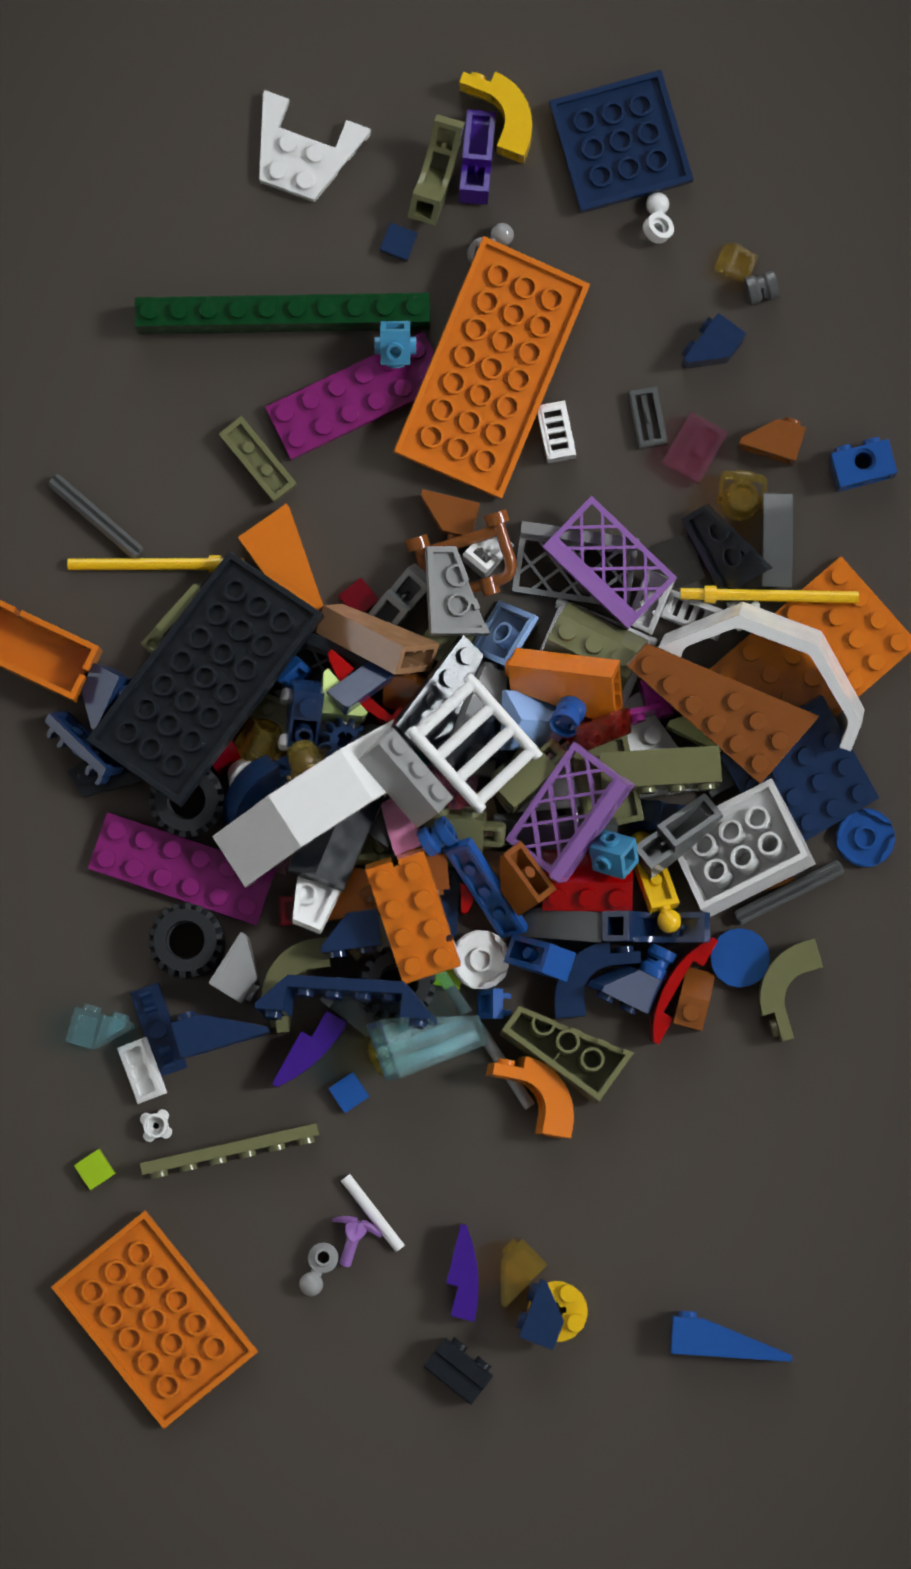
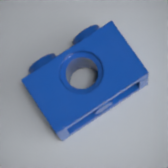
(849, 476)
(539, 957)

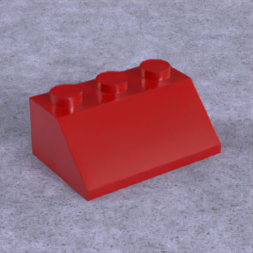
(588, 889)

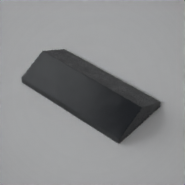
(335, 852)

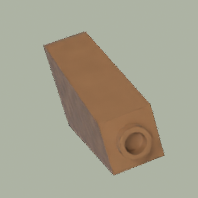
(377, 640)

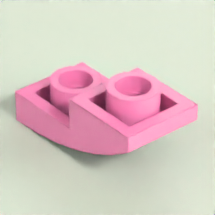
(400, 828)

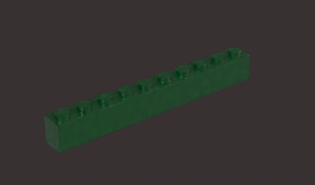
(279, 313)

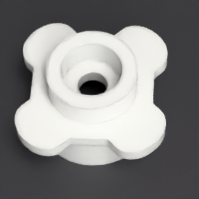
(148, 1121)

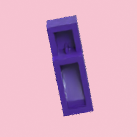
(477, 157)
(309, 1049)
(464, 1274)

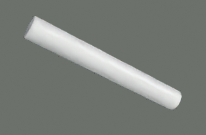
(372, 1212)

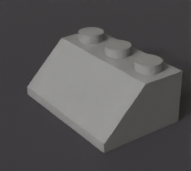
(405, 778)

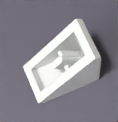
(484, 556)

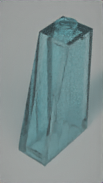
(409, 1050)

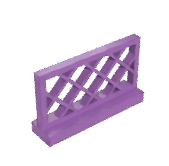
(591, 581)
(592, 825)

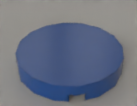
(865, 838)
(740, 958)

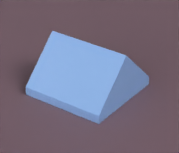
(508, 630)
(531, 716)

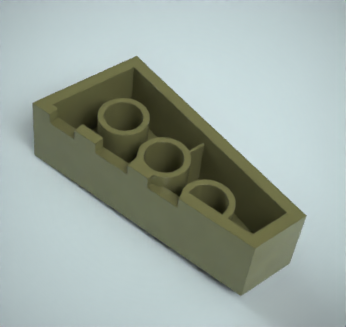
(666, 769)
(579, 1059)

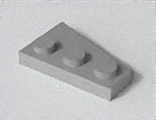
(449, 596)

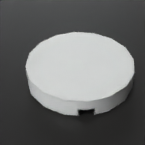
(481, 959)

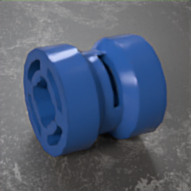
(567, 716)
(437, 836)
(658, 962)

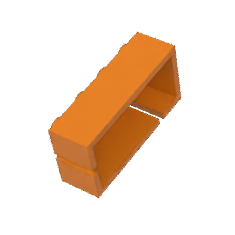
(44, 653)
(413, 915)

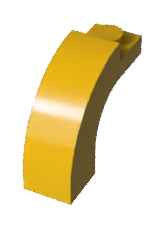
(513, 106)

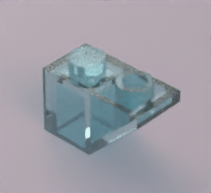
(96, 1030)

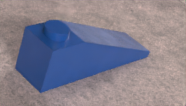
(706, 1338)

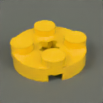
(575, 1305)

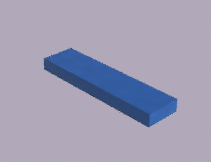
(484, 887)

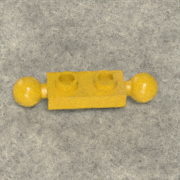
(659, 893)

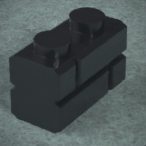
(458, 1369)

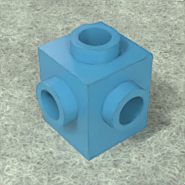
(395, 344)
(614, 854)

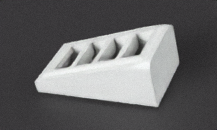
(560, 454)
(670, 606)

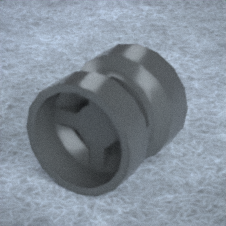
(761, 287)

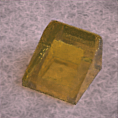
(735, 261)

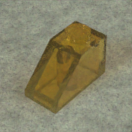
(518, 1269)

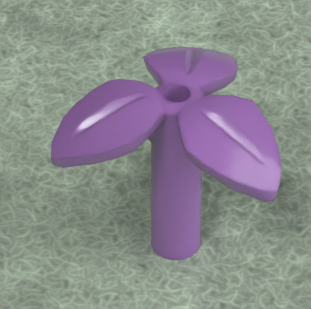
(354, 1232)

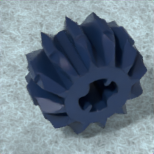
(333, 733)

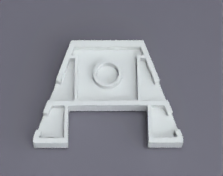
(297, 162)

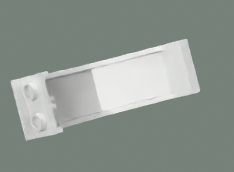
(784, 632)
(301, 810)

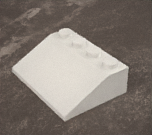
(745, 850)

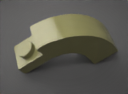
(437, 170)
(295, 961)
(780, 973)

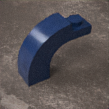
(253, 785)
(643, 928)
(570, 994)

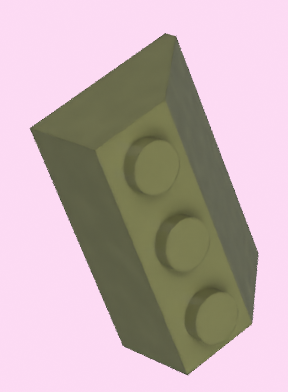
(591, 635)

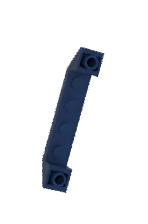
(280, 998)

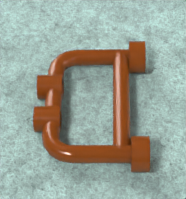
(495, 528)

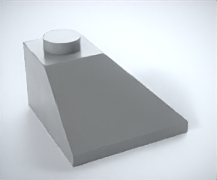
(237, 971)

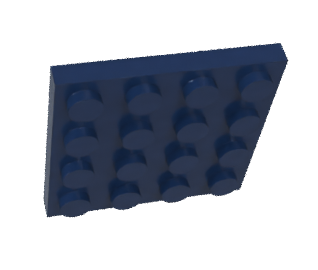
(621, 141)
(816, 776)

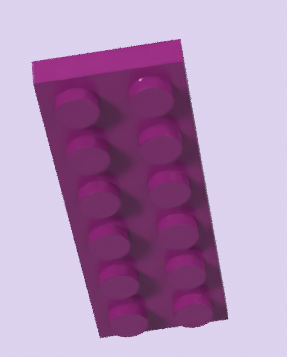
(347, 400)
(177, 869)

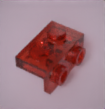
(603, 729)

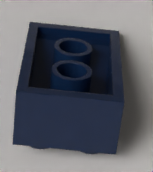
(204, 1033)

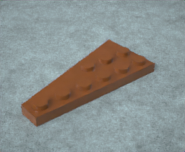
(742, 720)

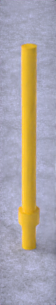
(145, 563)
(711, 594)

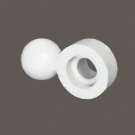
(658, 226)

